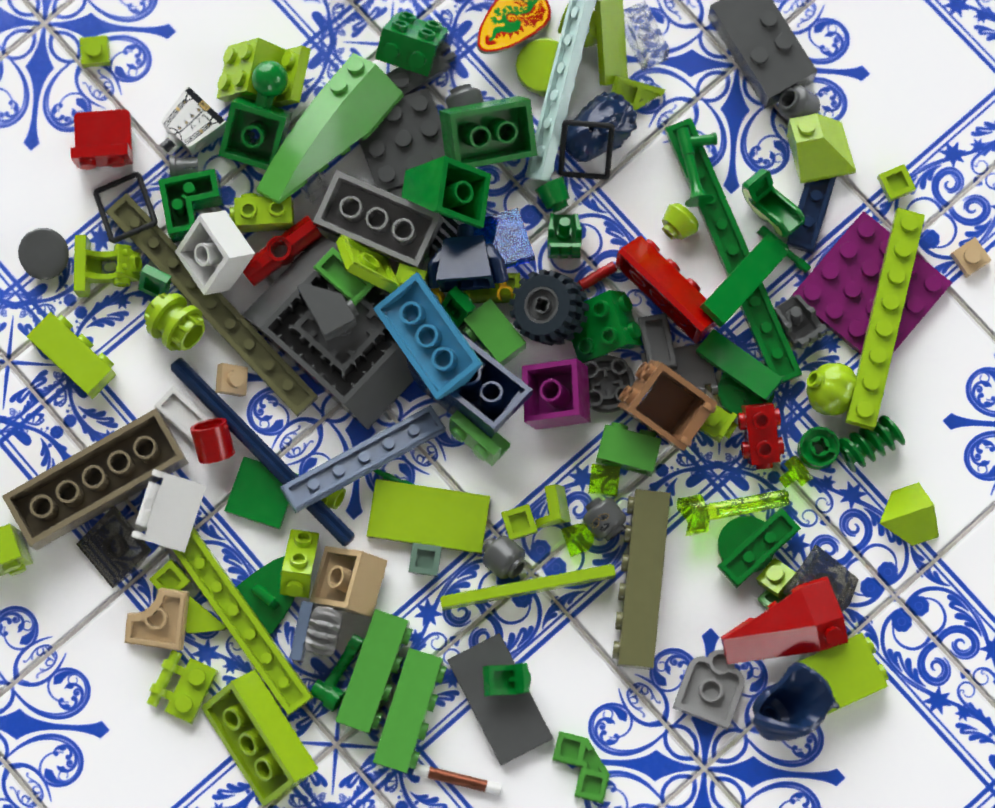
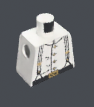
(191, 124)

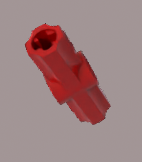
(296, 238)

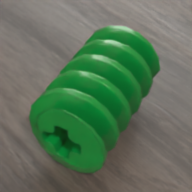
(870, 441)

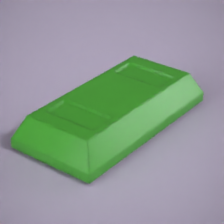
(334, 271)

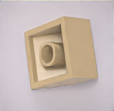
(348, 580)

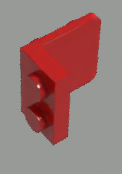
(102, 139)

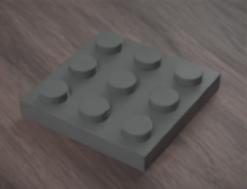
(404, 140)

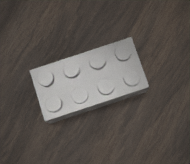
(378, 220)

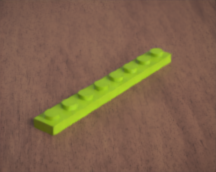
(885, 319)
(243, 624)

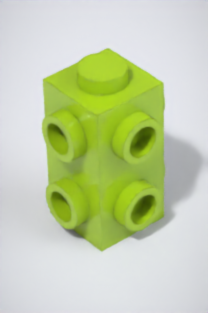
(261, 214)

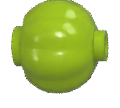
(831, 388)

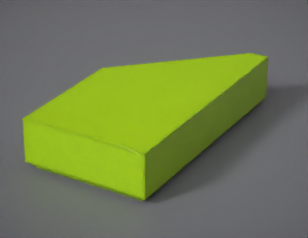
(635, 92)

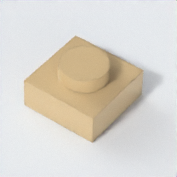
(970, 257)
(231, 379)

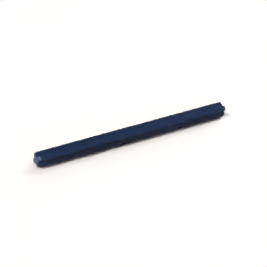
(257, 446)

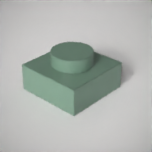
(425, 559)

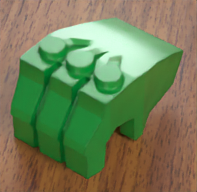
(564, 236)

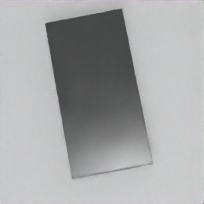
(509, 722)

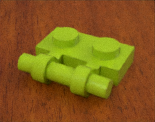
(190, 690)

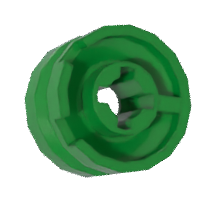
(807, 452)

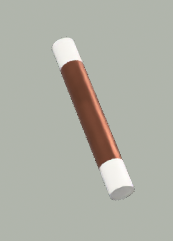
(457, 779)

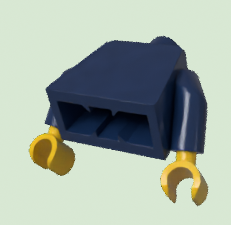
(468, 264)

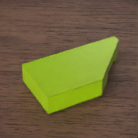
(201, 620)

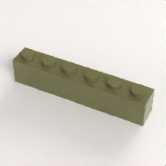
(643, 579)

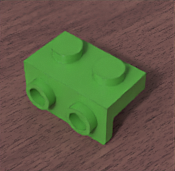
(482, 446)

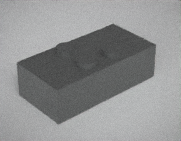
(762, 46)

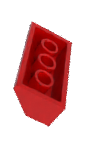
(665, 286)

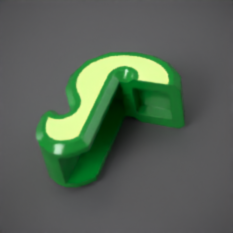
(771, 204)

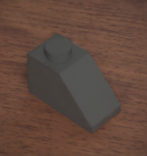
(329, 310)

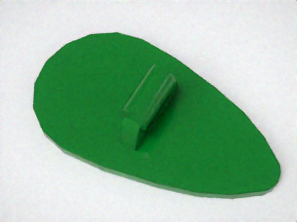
(263, 594)

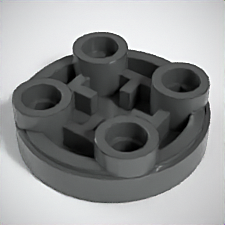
(607, 380)

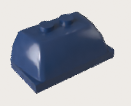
(487, 397)

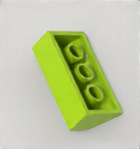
(259, 737)

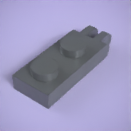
(411, 82)

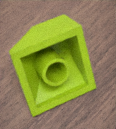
(819, 148)

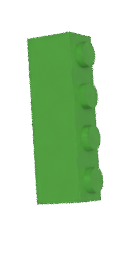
(373, 671)
(408, 711)

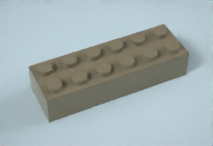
(94, 479)

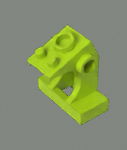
(89, 266)

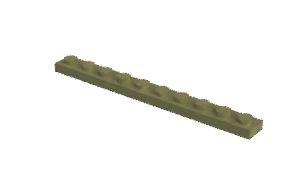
(215, 309)

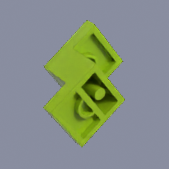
(242, 59)

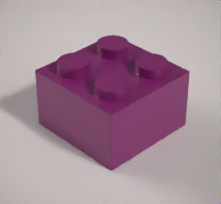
(558, 394)

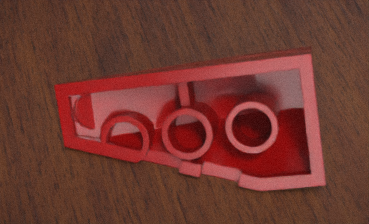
(796, 625)

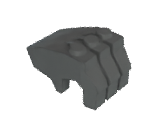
(799, 322)

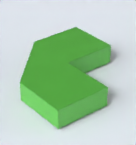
(593, 774)

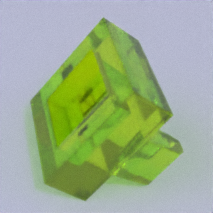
(796, 472)

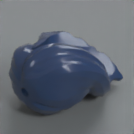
(793, 704)

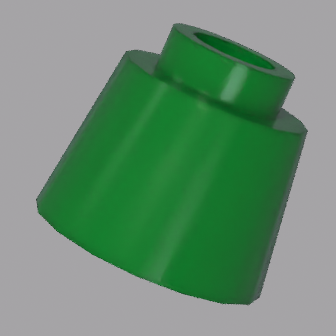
(554, 194)

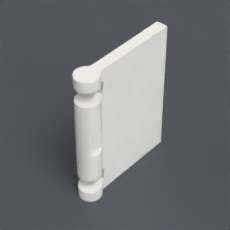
(169, 511)

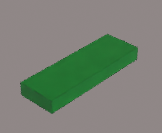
(739, 365)
(758, 547)

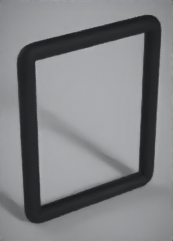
(561, 172)
(112, 239)

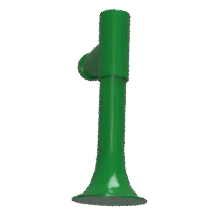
(698, 196)

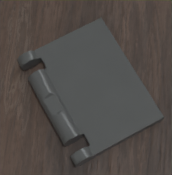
(693, 368)

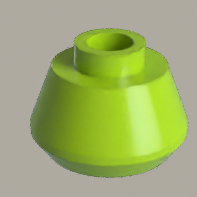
(679, 222)

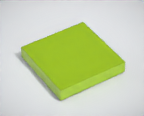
(367, 264)

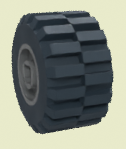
(549, 307)

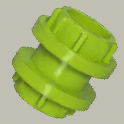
(174, 321)

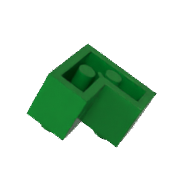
(185, 195)

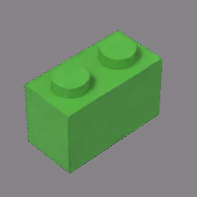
(494, 333)
(629, 449)

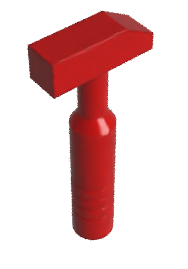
(597, 276)

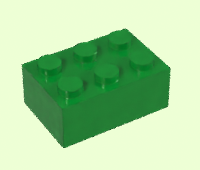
(489, 131)

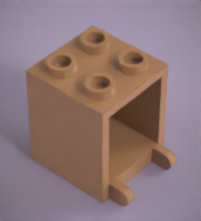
(670, 408)

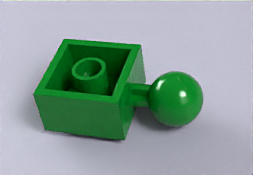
(271, 122)

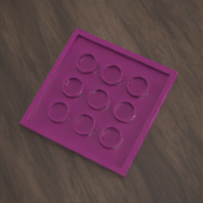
(847, 281)

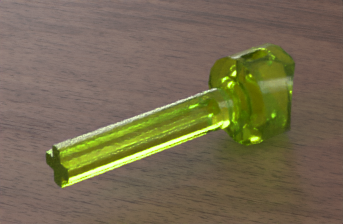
(699, 513)

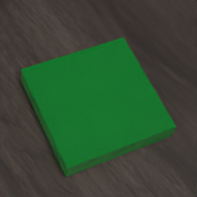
(257, 495)

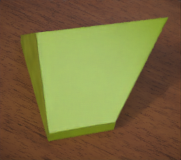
(911, 515)

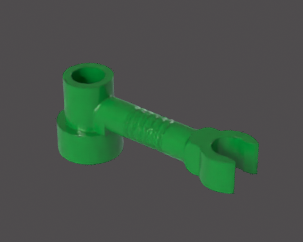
(328, 691)

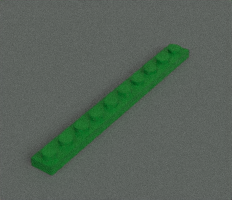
(731, 251)

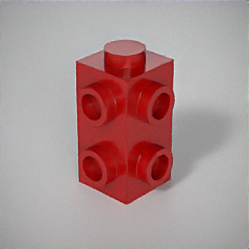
(761, 443)

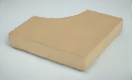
(162, 623)

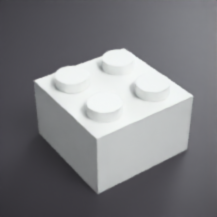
(214, 252)

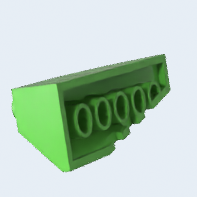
(338, 117)

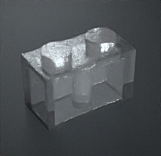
(645, 36)

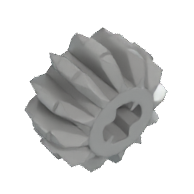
(323, 631)

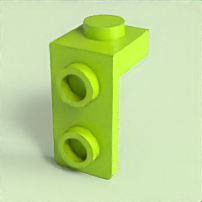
(299, 563)

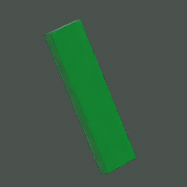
(744, 280)

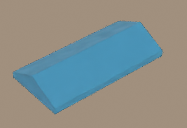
(428, 337)

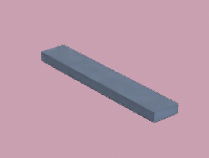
(362, 459)

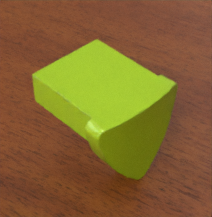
(557, 507)

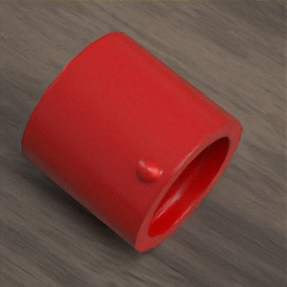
(212, 440)

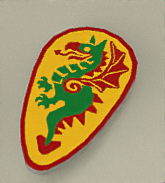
(511, 24)

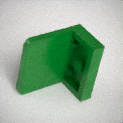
(410, 42)
(608, 327)

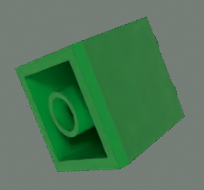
(449, 189)

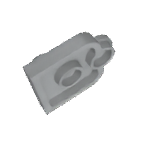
(710, 689)

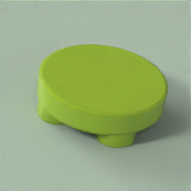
(535, 64)

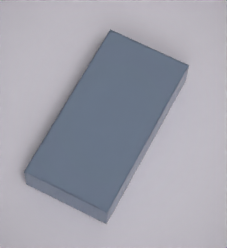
(298, 646)

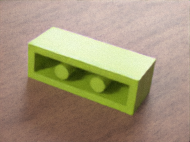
(72, 354)

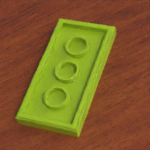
(428, 516)

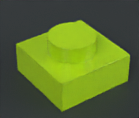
(95, 51)
(896, 183)
(519, 522)
(170, 577)
(775, 577)

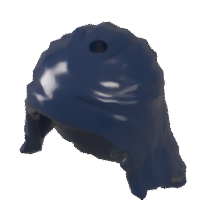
(605, 108)

